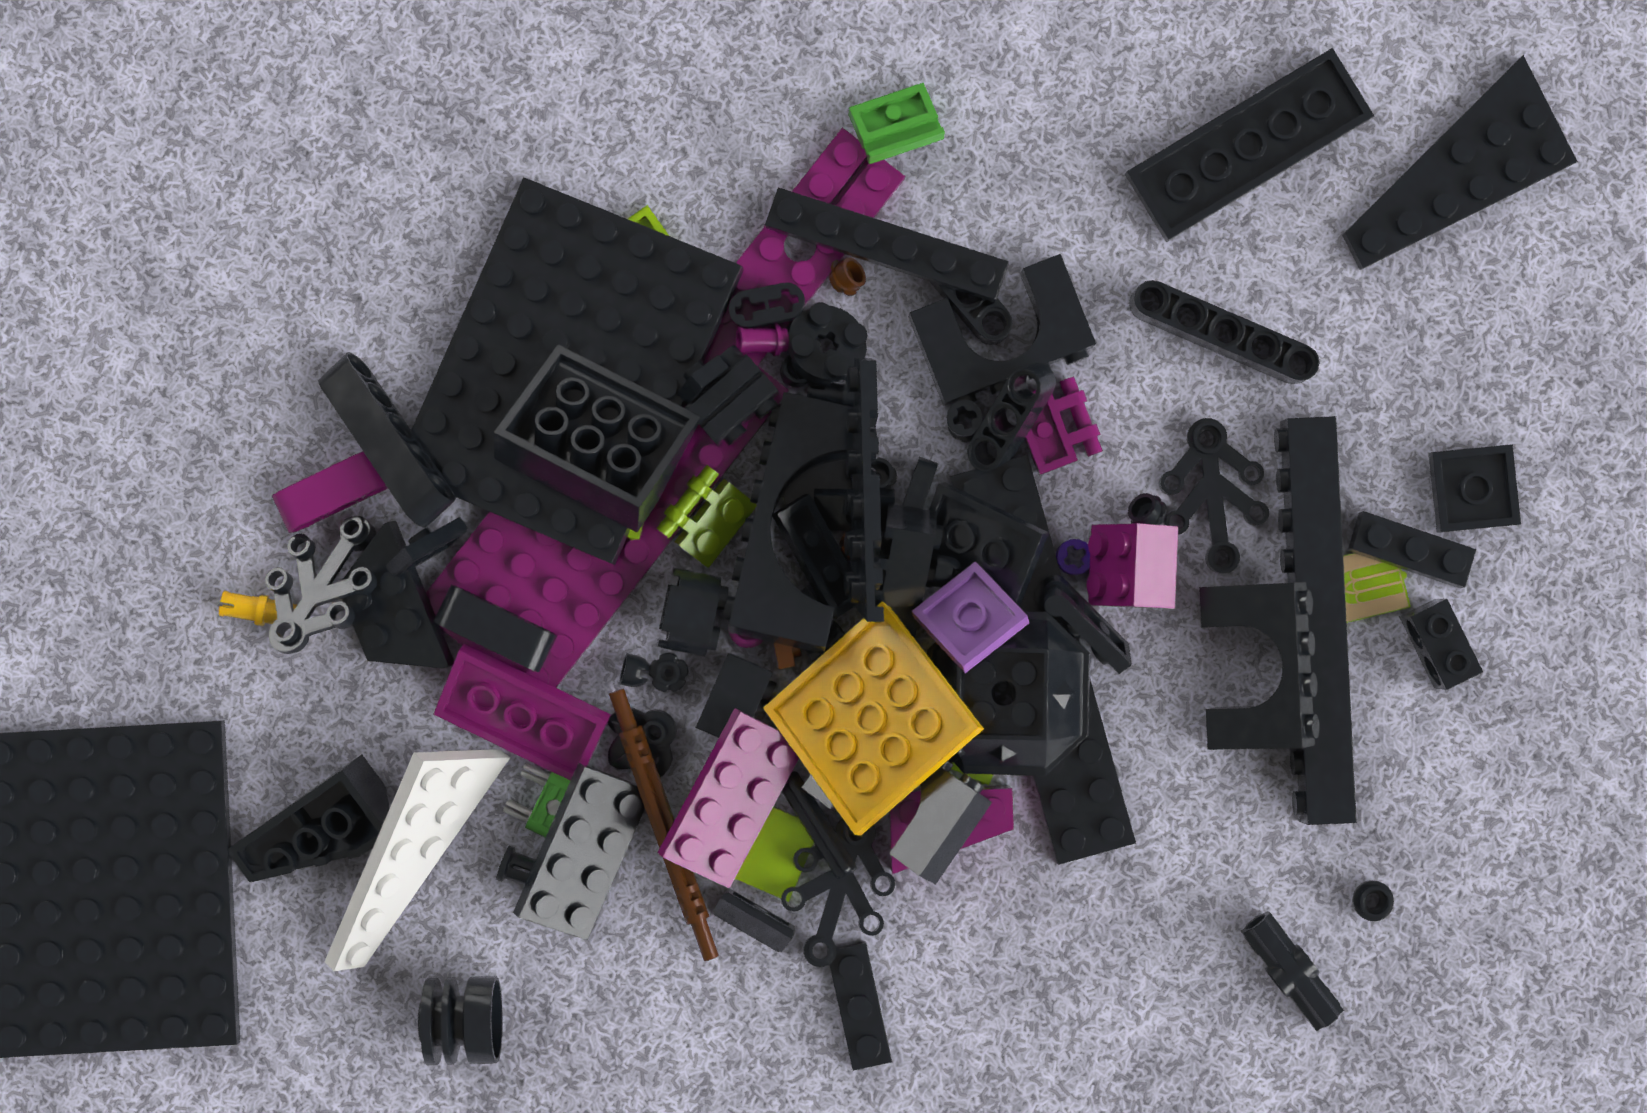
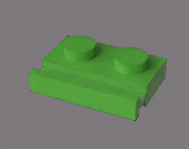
(896, 123)

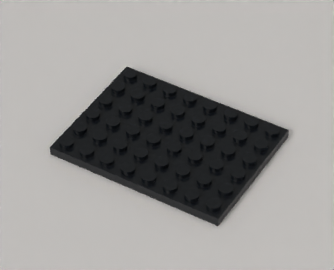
(576, 282)
(116, 890)

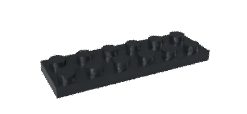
(1249, 145)

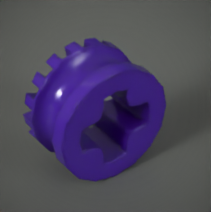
(1062, 553)

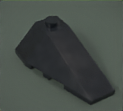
(323, 825)

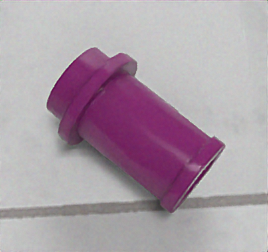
(762, 339)

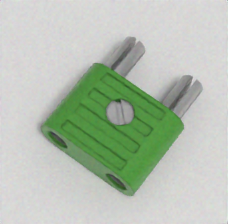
(547, 803)

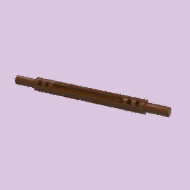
(661, 820)

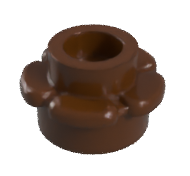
(847, 276)

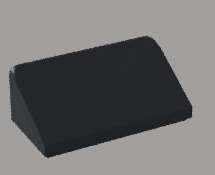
(754, 920)

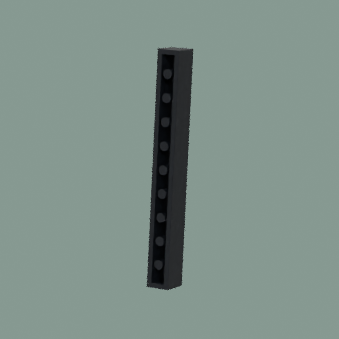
(1316, 557)

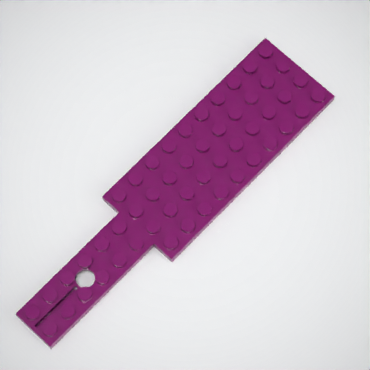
(581, 593)

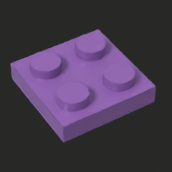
(970, 617)

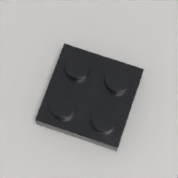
(1474, 488)

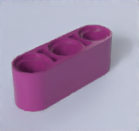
(328, 492)

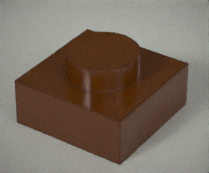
(786, 655)

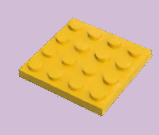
(872, 719)

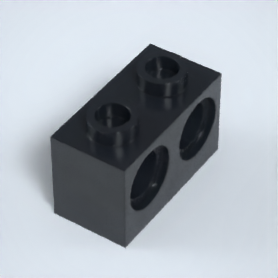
(1441, 644)

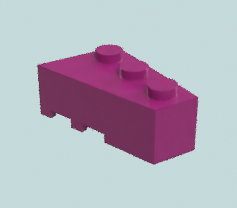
(994, 822)

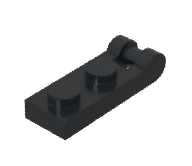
(1086, 622)

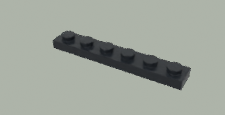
(887, 245)

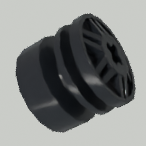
(457, 1020)

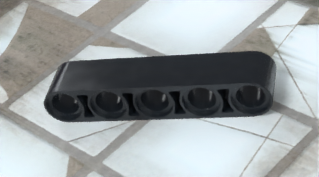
(1242, 329)
(386, 440)

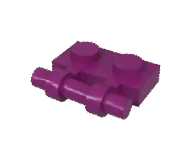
(1048, 438)

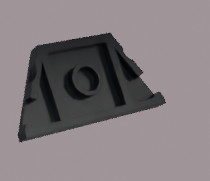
(396, 617)

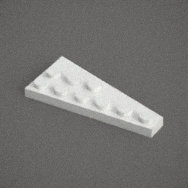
(420, 825)

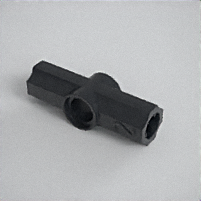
(1292, 971)

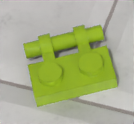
(713, 523)

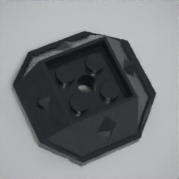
(1049, 704)

